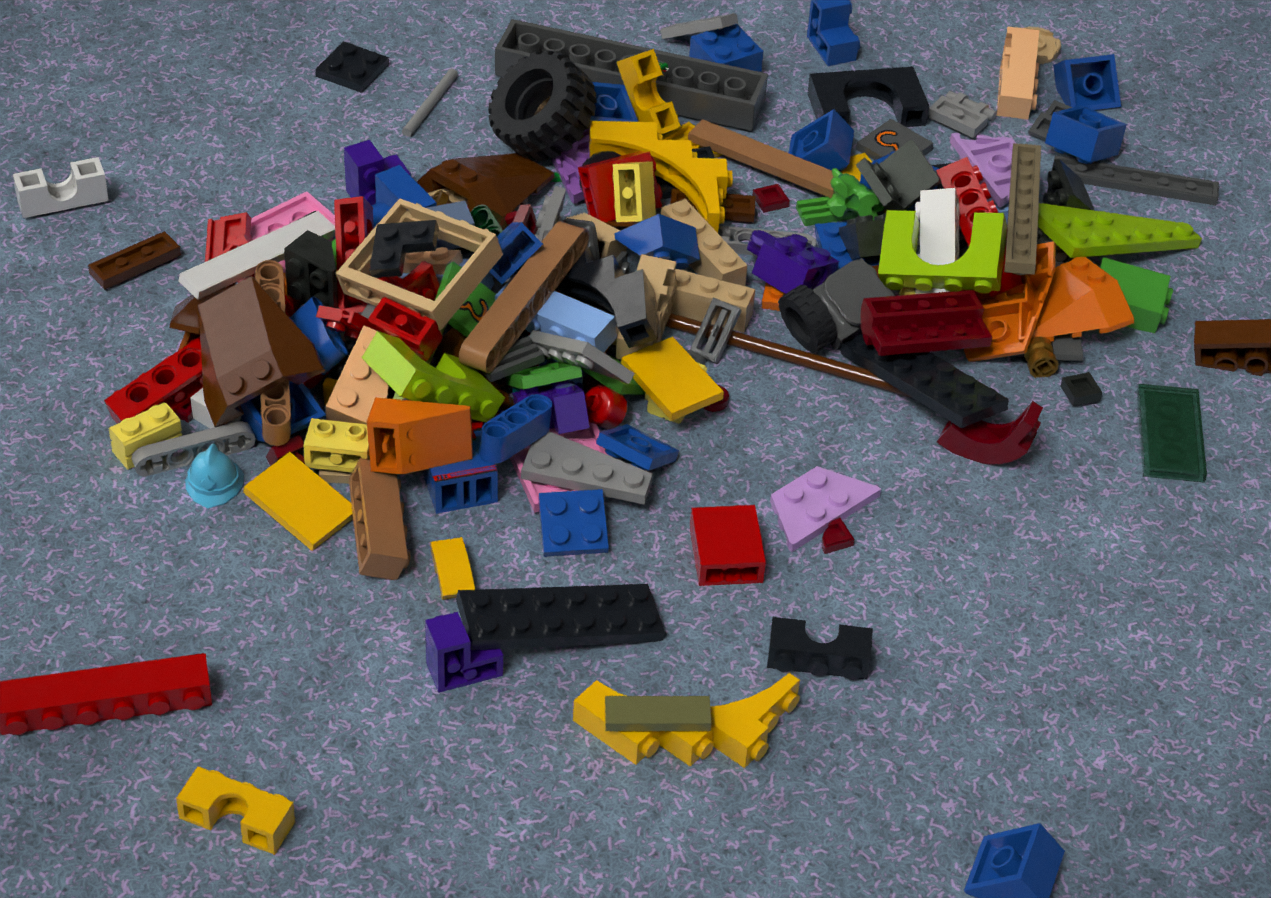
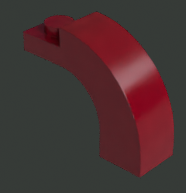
(993, 442)

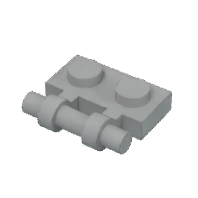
(961, 113)

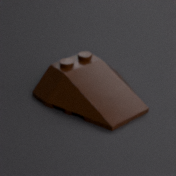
(490, 180)
(249, 349)

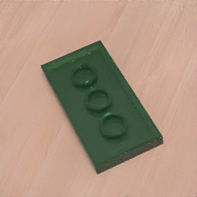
(1171, 433)

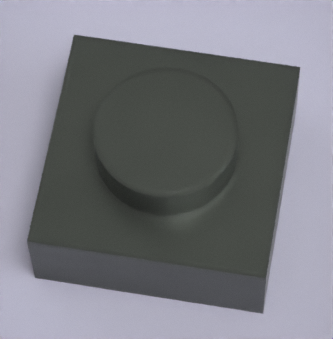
(1081, 389)

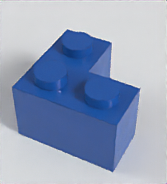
(830, 31)

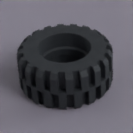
(560, 120)

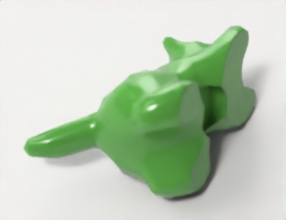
(852, 196)

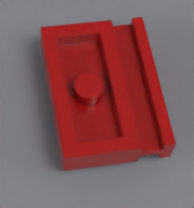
(224, 232)
(343, 321)

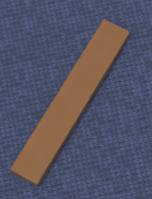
(763, 157)

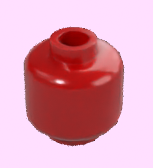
(605, 407)

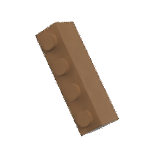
(378, 522)

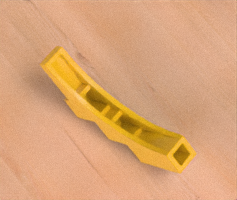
(698, 178)
(736, 728)

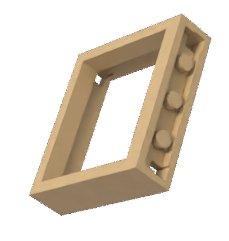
(358, 283)

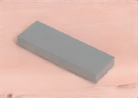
(699, 25)

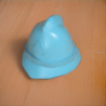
(213, 478)

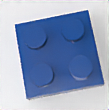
(636, 447)
(573, 522)

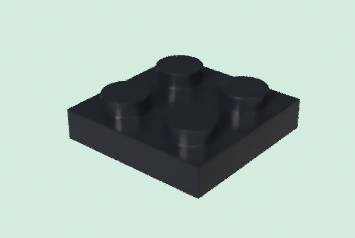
(352, 67)

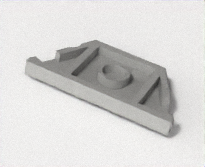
(550, 212)

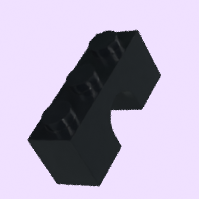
(794, 651)

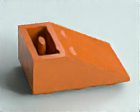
(417, 435)

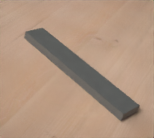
(1145, 181)

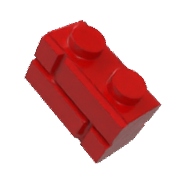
(415, 331)

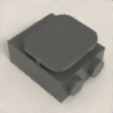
(844, 296)

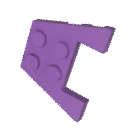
(568, 165)

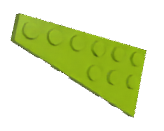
(1104, 233)

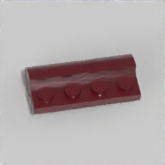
(924, 322)

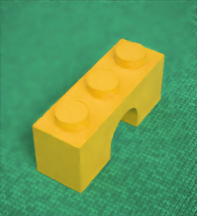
(639, 78)
(212, 795)

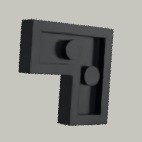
(397, 239)

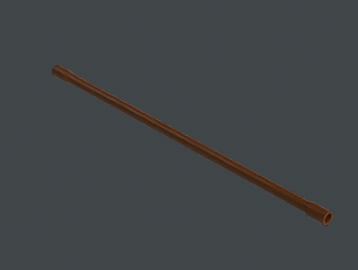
(781, 352)

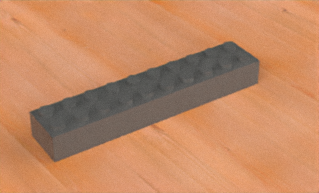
(694, 85)

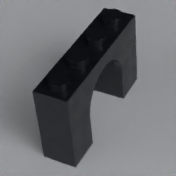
(895, 86)

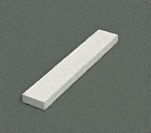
(243, 260)

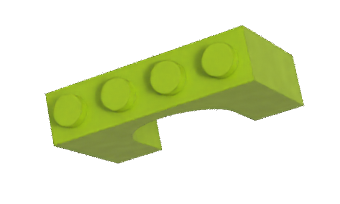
(976, 270)
(419, 381)

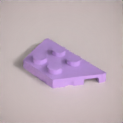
(993, 159)
(816, 500)

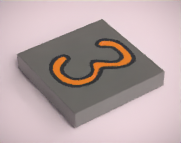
(890, 138)

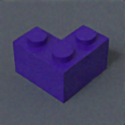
(361, 165)
(568, 405)
(451, 657)

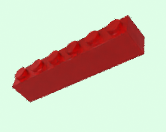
(104, 694)

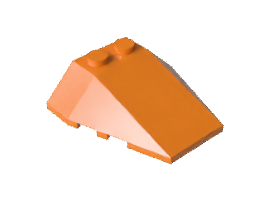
(1082, 300)
(1015, 312)

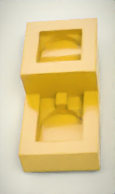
(451, 566)

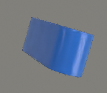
(326, 341)
(515, 428)

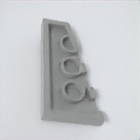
(581, 354)
(577, 467)

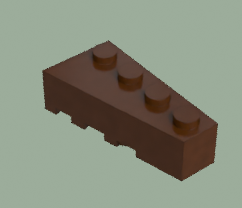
(1234, 345)

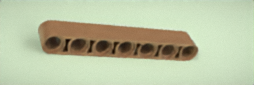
(523, 297)
(275, 401)

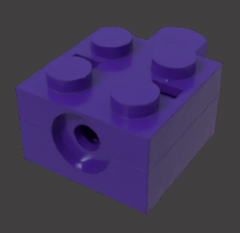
(790, 261)

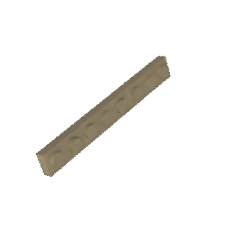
(1023, 209)

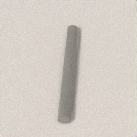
(429, 103)

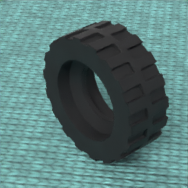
(807, 318)

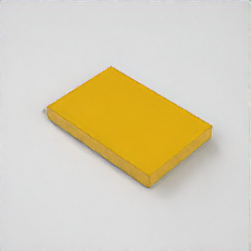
(672, 378)
(300, 501)

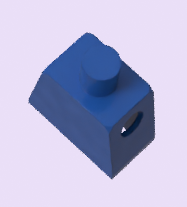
(517, 247)

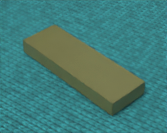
(657, 713)

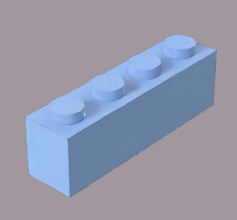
(573, 320)

